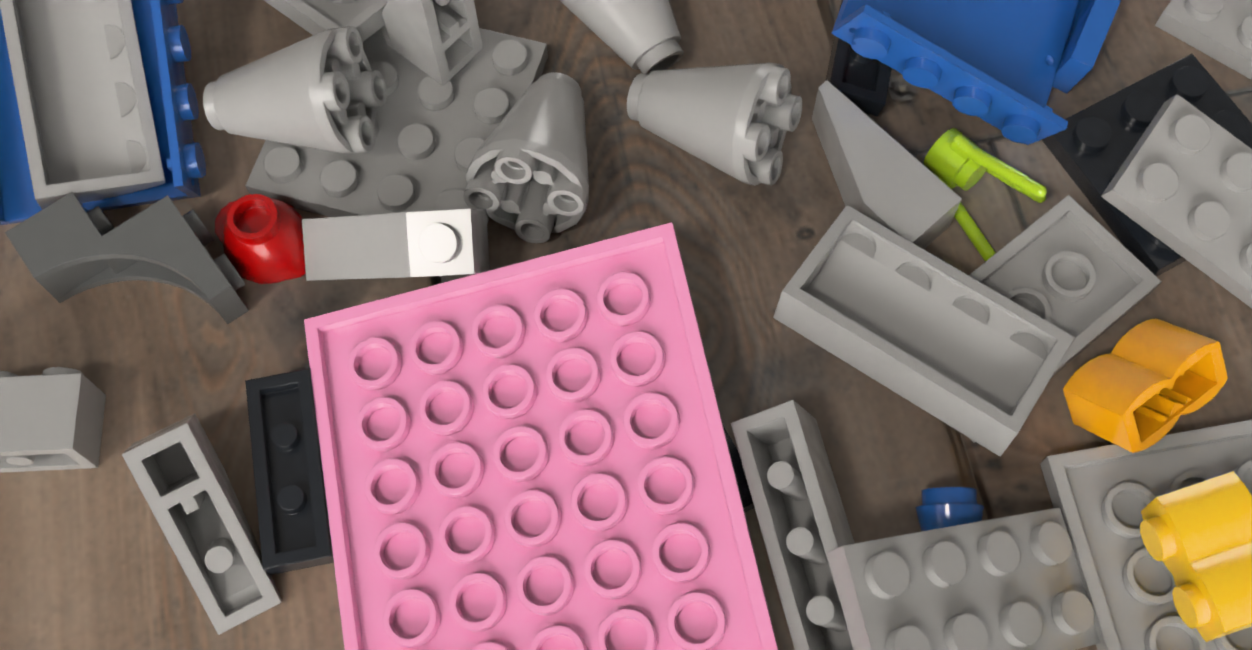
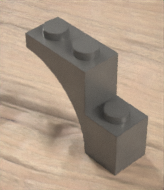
(82, 250)

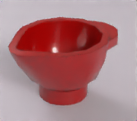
(262, 238)

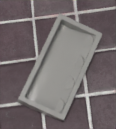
(82, 98)
(923, 329)

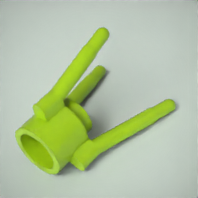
(962, 164)

